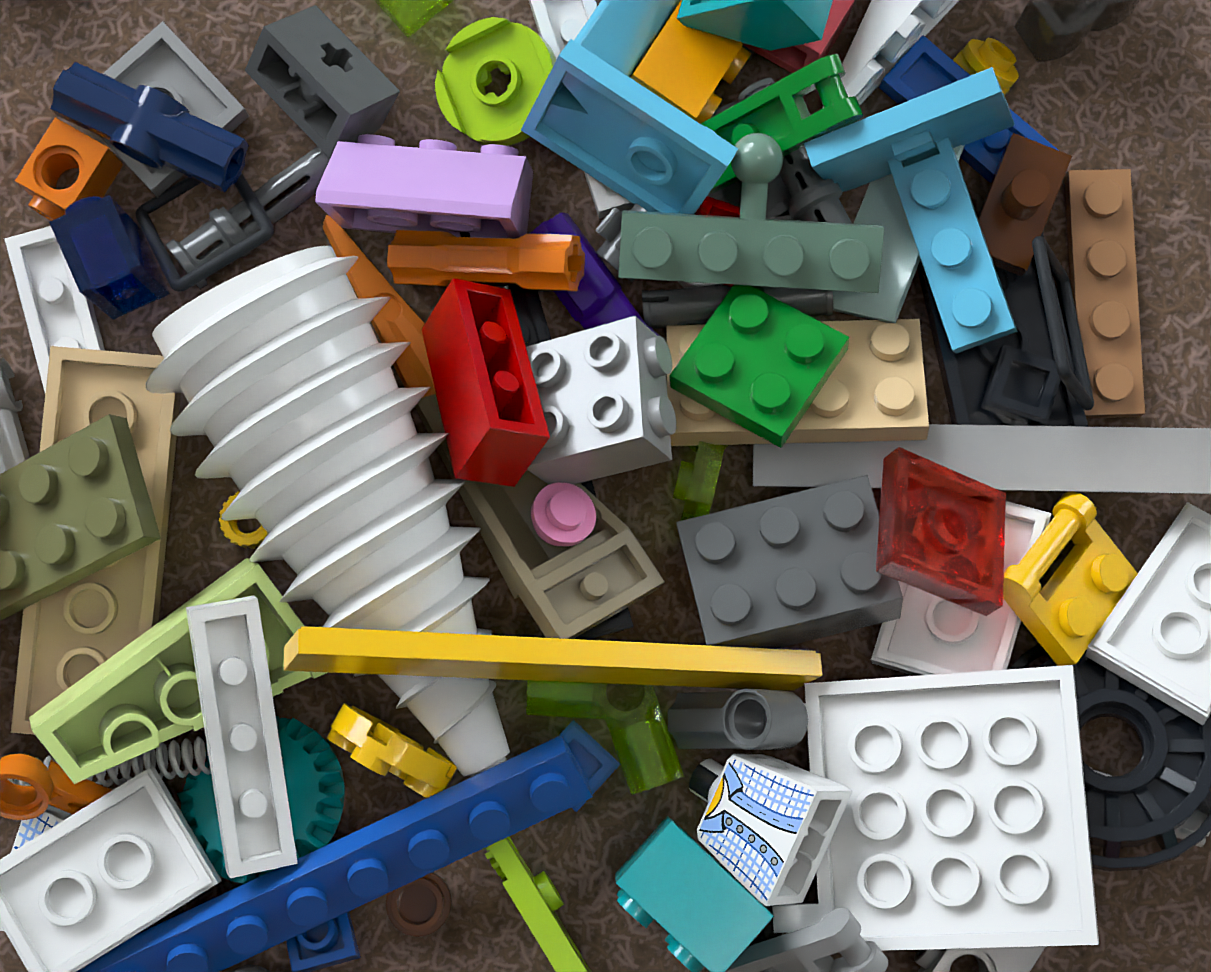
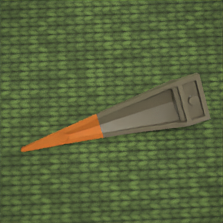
(560, 585)

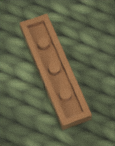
(1106, 287)

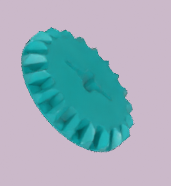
(313, 793)

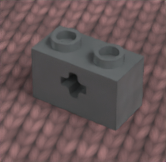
(321, 79)

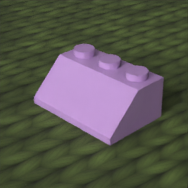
(427, 188)

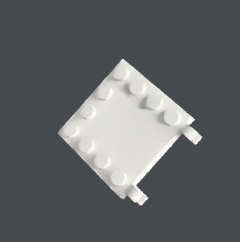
(957, 811)

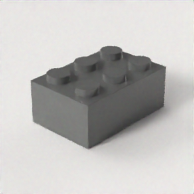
(790, 568)

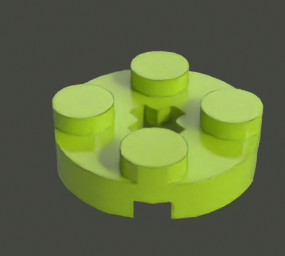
(467, 70)

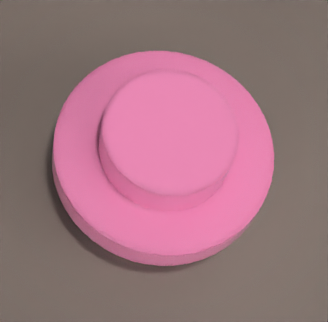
(563, 514)

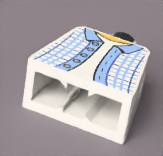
(768, 822)

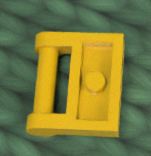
(1082, 588)

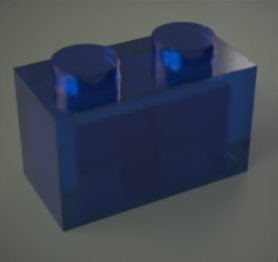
(108, 256)

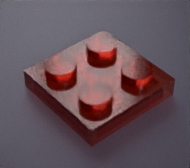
(941, 532)

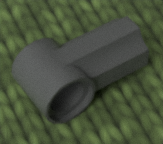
(736, 720)

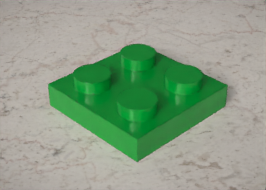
(759, 363)

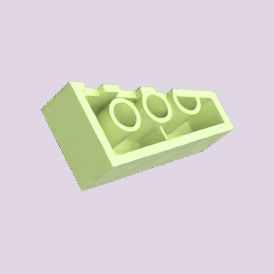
(152, 686)

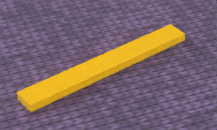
(547, 659)

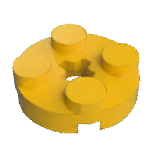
(386, 749)

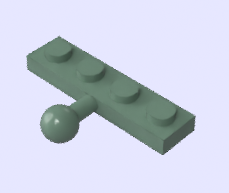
(750, 246)

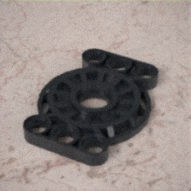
(1160, 790)

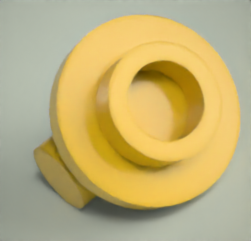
(992, 53)

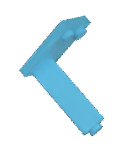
(617, 126)

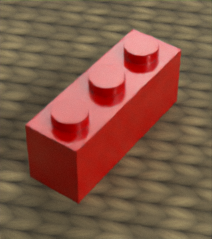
(484, 384)

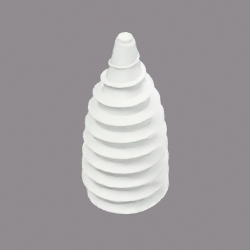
(333, 468)

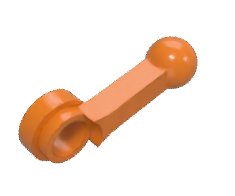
(47, 787)

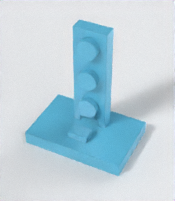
(917, 149)

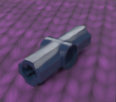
(149, 126)

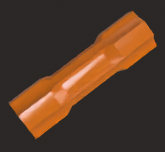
(528, 261)

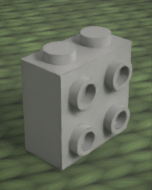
(603, 402)

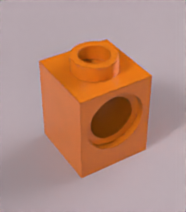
(61, 150)

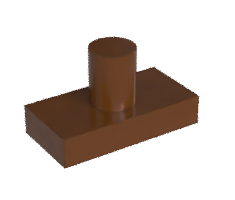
(1020, 200)

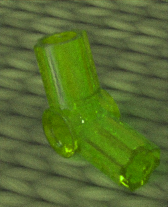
(637, 735)

